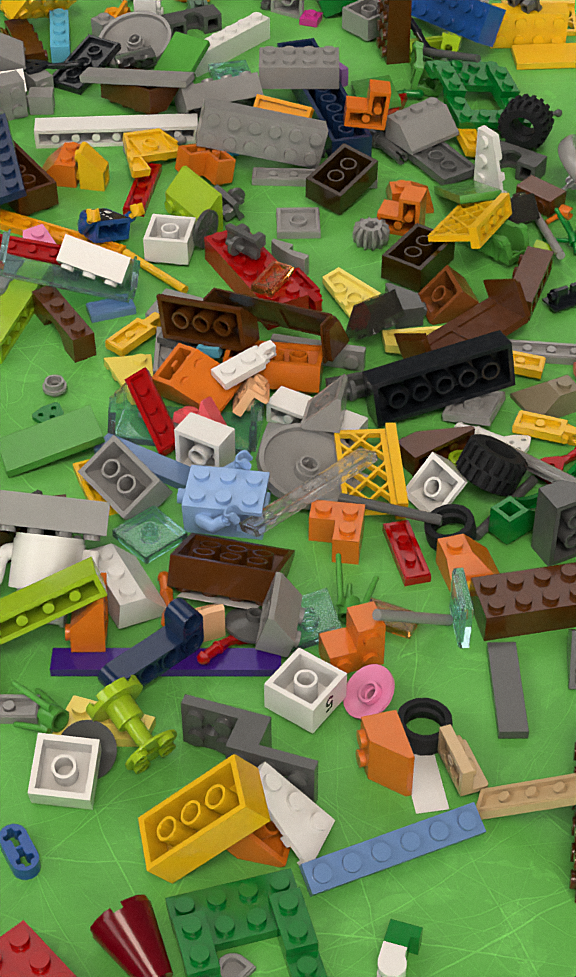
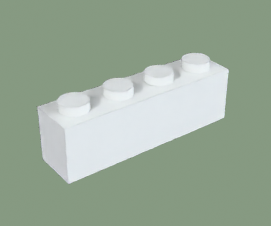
(289, 407)

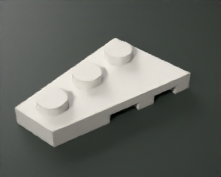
(295, 815)

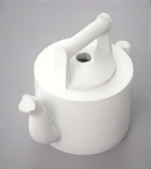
(40, 556)

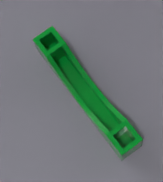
(515, 515)

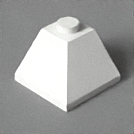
(435, 483)

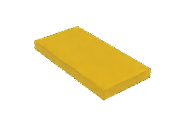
(544, 56)

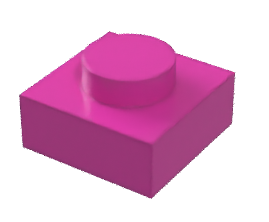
(310, 18)

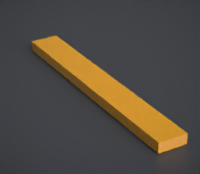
(18, 223)

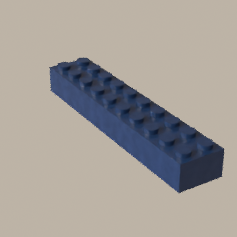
(329, 107)

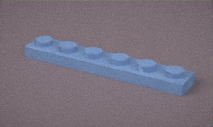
(391, 849)

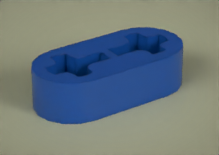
(13, 854)

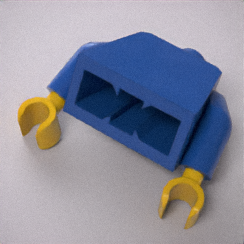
(107, 225)

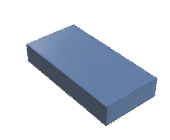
(109, 309)

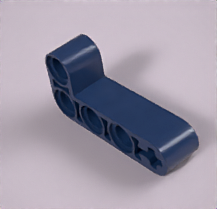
(161, 650)

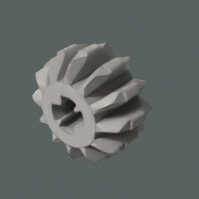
(371, 233)

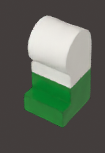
(398, 943)

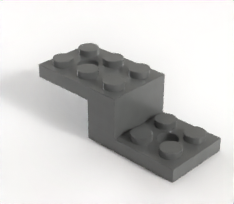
(248, 737)

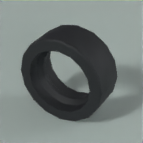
(451, 514)
(428, 709)

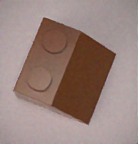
(447, 296)

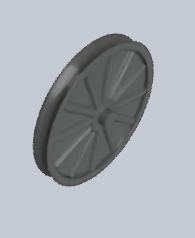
(205, 225)

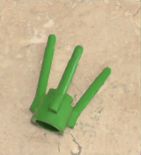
(349, 600)
(50, 713)

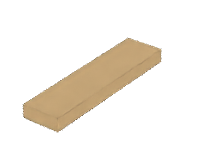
(527, 796)

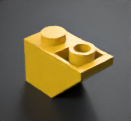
(92, 168)

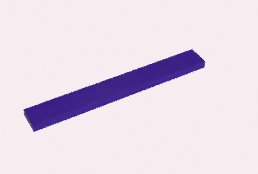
(229, 663)

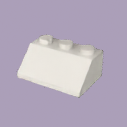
(94, 261)
(130, 590)

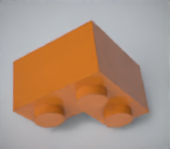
(369, 111)
(211, 163)
(407, 212)
(340, 525)
(357, 643)

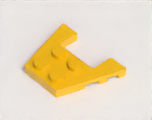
(148, 146)

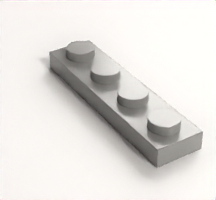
(351, 357)

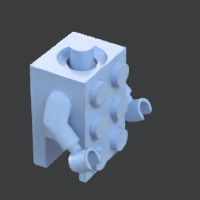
(223, 497)

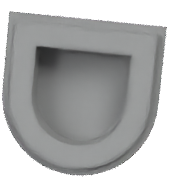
(236, 966)

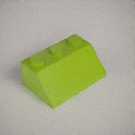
(191, 196)

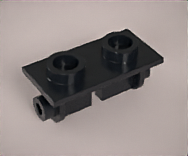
(561, 298)

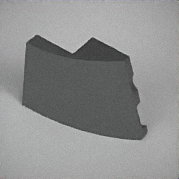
(142, 57)

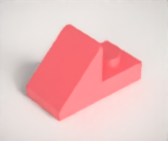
(207, 409)

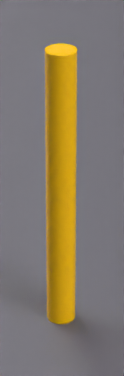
(158, 273)

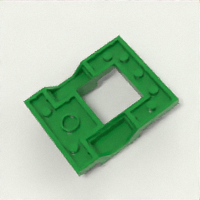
(467, 76)
(242, 915)

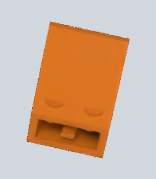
(188, 378)

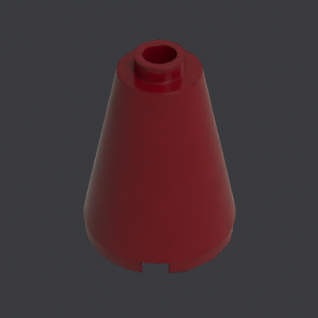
(133, 938)

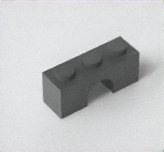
(204, 18)
(523, 160)

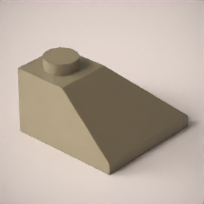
(549, 398)

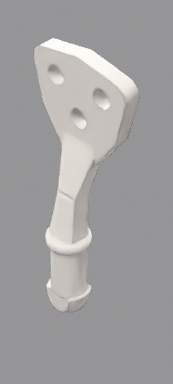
(520, 442)

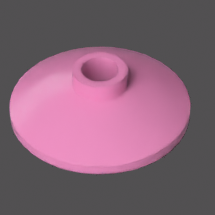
(369, 691)

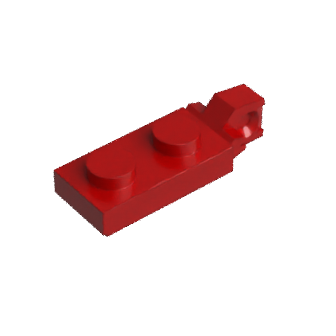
(310, 287)

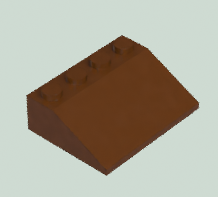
(226, 567)

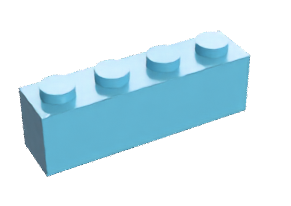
(59, 35)

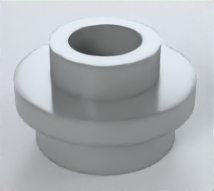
(54, 385)

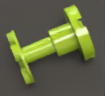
(119, 705)

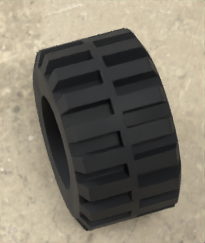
(532, 110)
(491, 465)

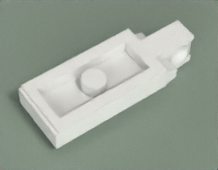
(244, 365)

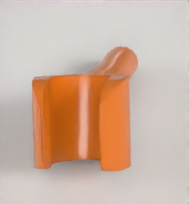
(565, 211)

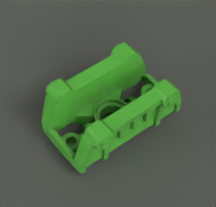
(420, 75)
(504, 242)

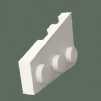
(487, 159)

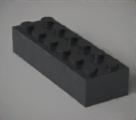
(439, 378)

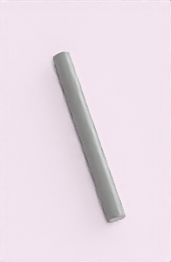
(548, 235)
(412, 617)

